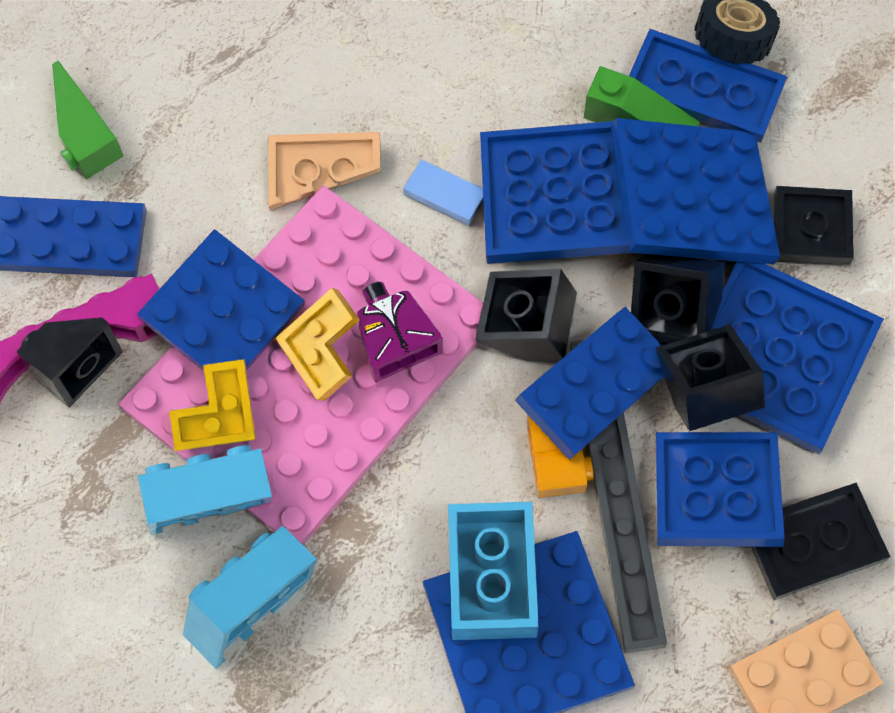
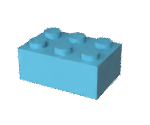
(492, 571)

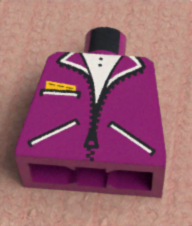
(395, 332)

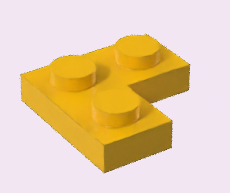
(311, 339)
(225, 418)

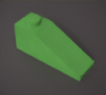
(622, 96)
(83, 133)

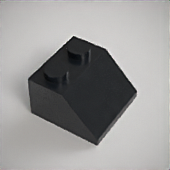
(676, 295)
(527, 313)
(69, 355)
(711, 377)

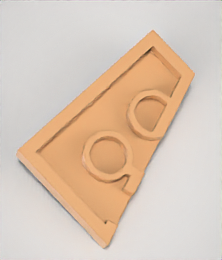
(308, 161)

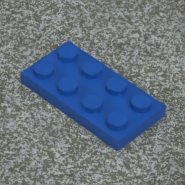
(708, 87)
(71, 236)
(594, 383)

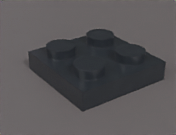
(814, 224)

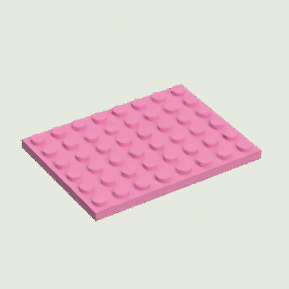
(311, 445)

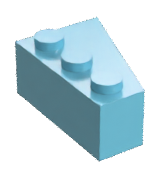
(204, 487)
(246, 592)

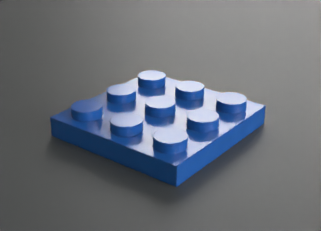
(220, 305)
(718, 489)

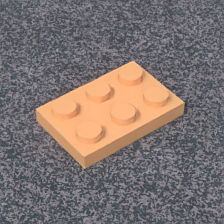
(807, 670)

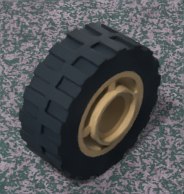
(737, 29)

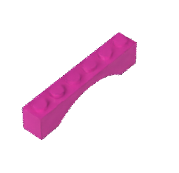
(116, 307)

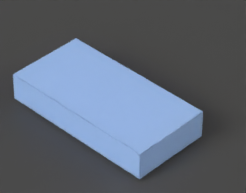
(444, 192)

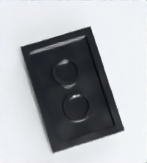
(822, 542)

